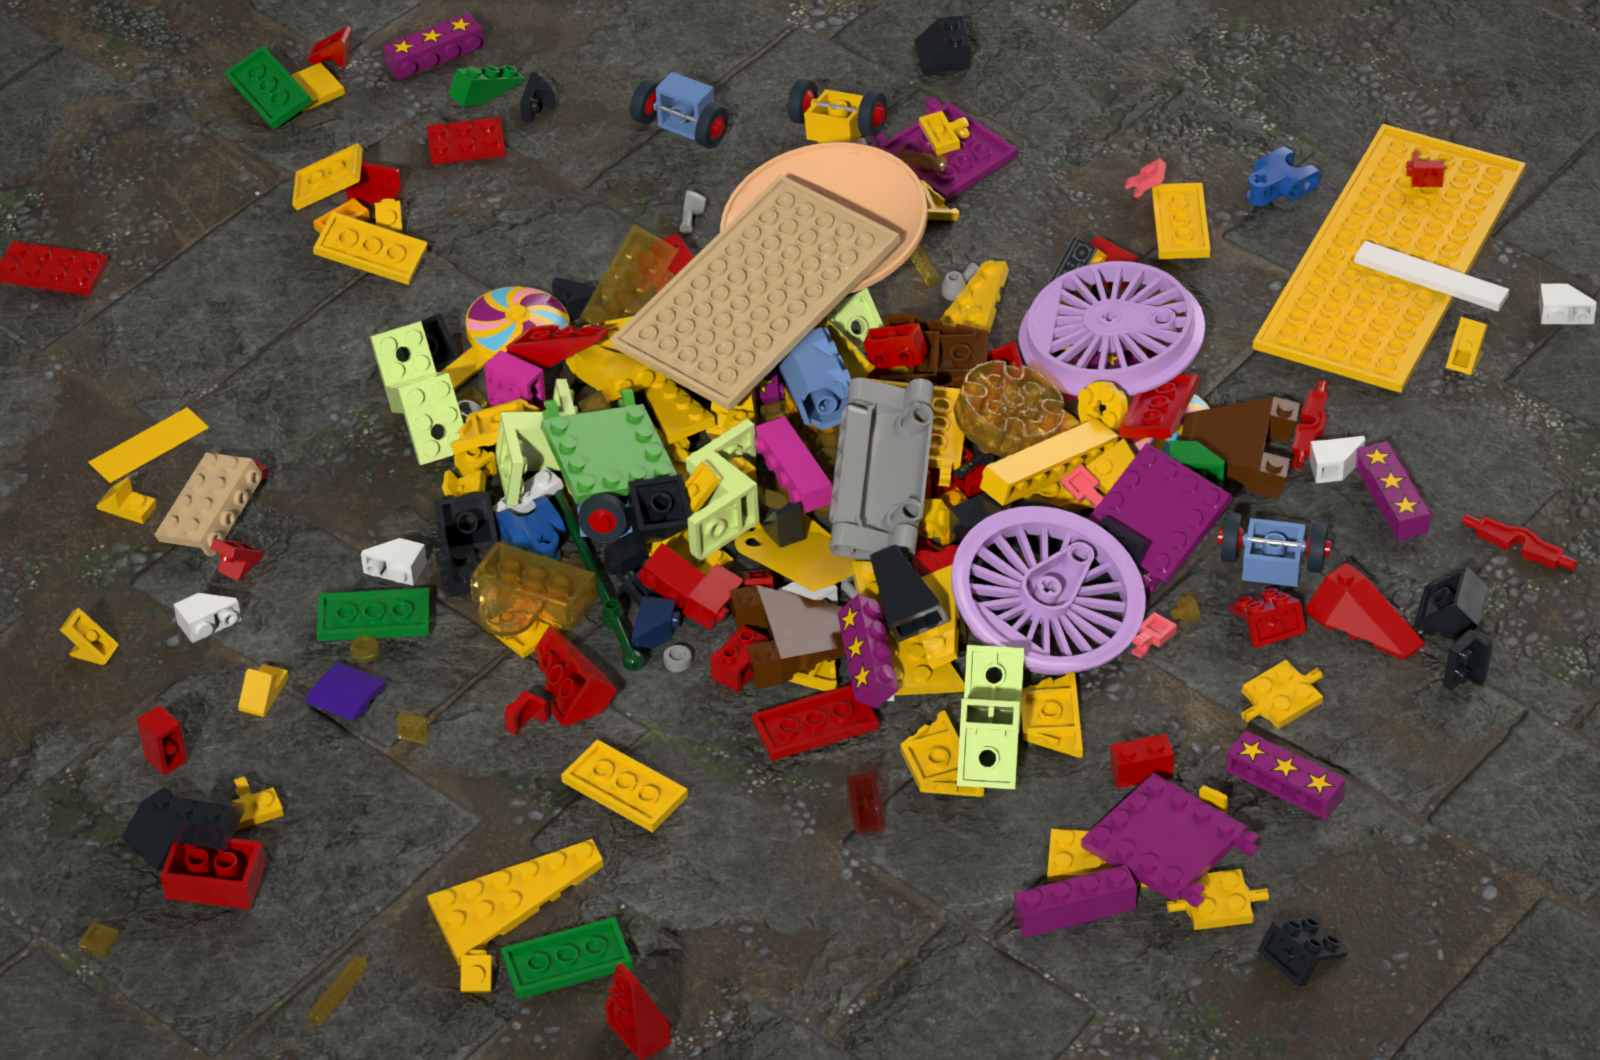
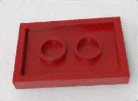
(465, 140)

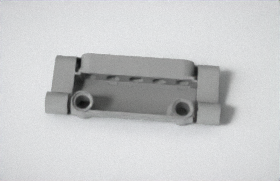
(881, 468)

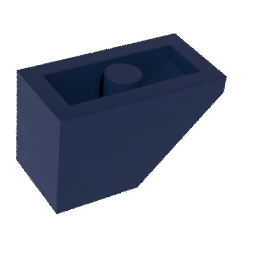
(654, 623)

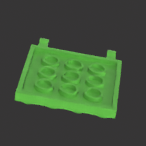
(605, 448)

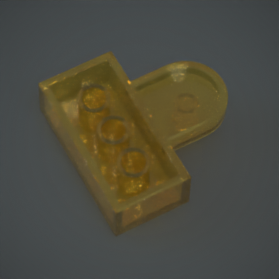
(631, 278)
(528, 587)

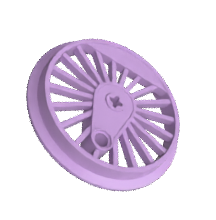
(1112, 327)
(1048, 590)

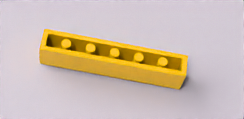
(1046, 461)

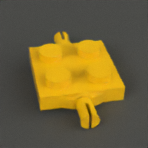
(1281, 694)
(1225, 901)

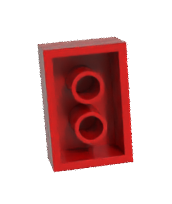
(214, 875)

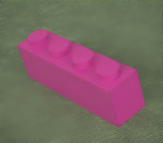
(793, 464)

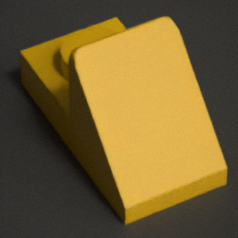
(1467, 346)
(127, 504)
(89, 639)
(261, 689)

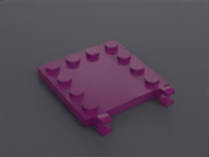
(976, 159)
(1164, 506)
(1167, 838)

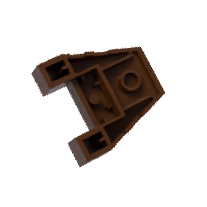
(949, 354)
(1239, 437)
(799, 631)

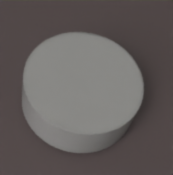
(677, 658)

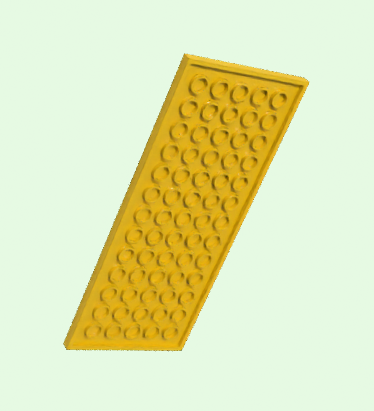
(1367, 320)

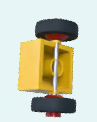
(836, 114)

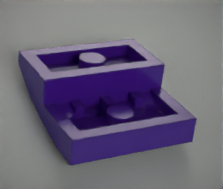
(345, 691)

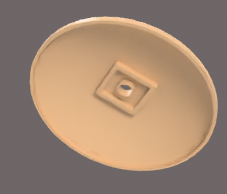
(856, 178)

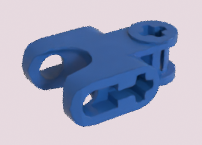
(1276, 177)
(536, 532)

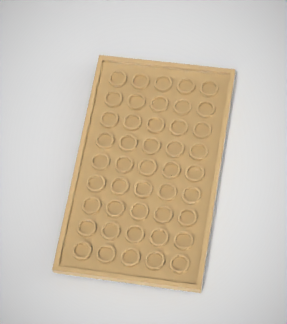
(755, 292)

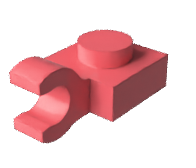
(1149, 176)
(1082, 486)
(1154, 631)

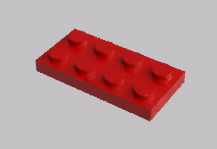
(52, 268)
(1159, 410)
(813, 722)

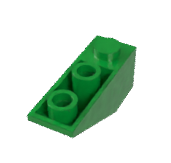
(479, 85)

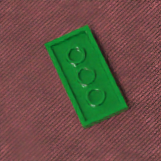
(268, 87)
(373, 614)
(565, 958)

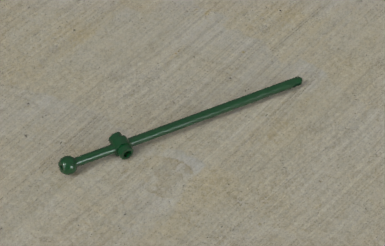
(611, 611)

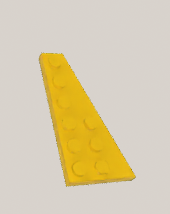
(977, 302)
(908, 657)
(504, 899)

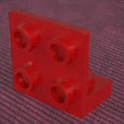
(1270, 616)

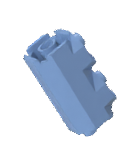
(817, 379)

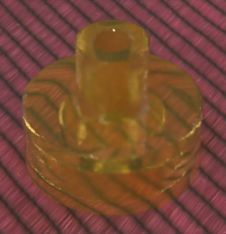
(1186, 610)

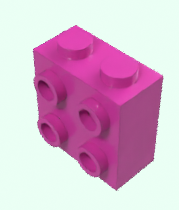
(513, 379)

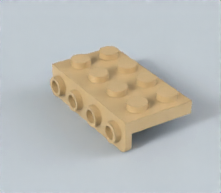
(210, 502)

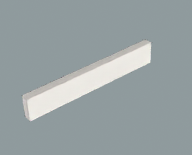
(1431, 276)

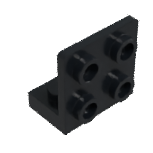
(456, 563)
(1298, 946)

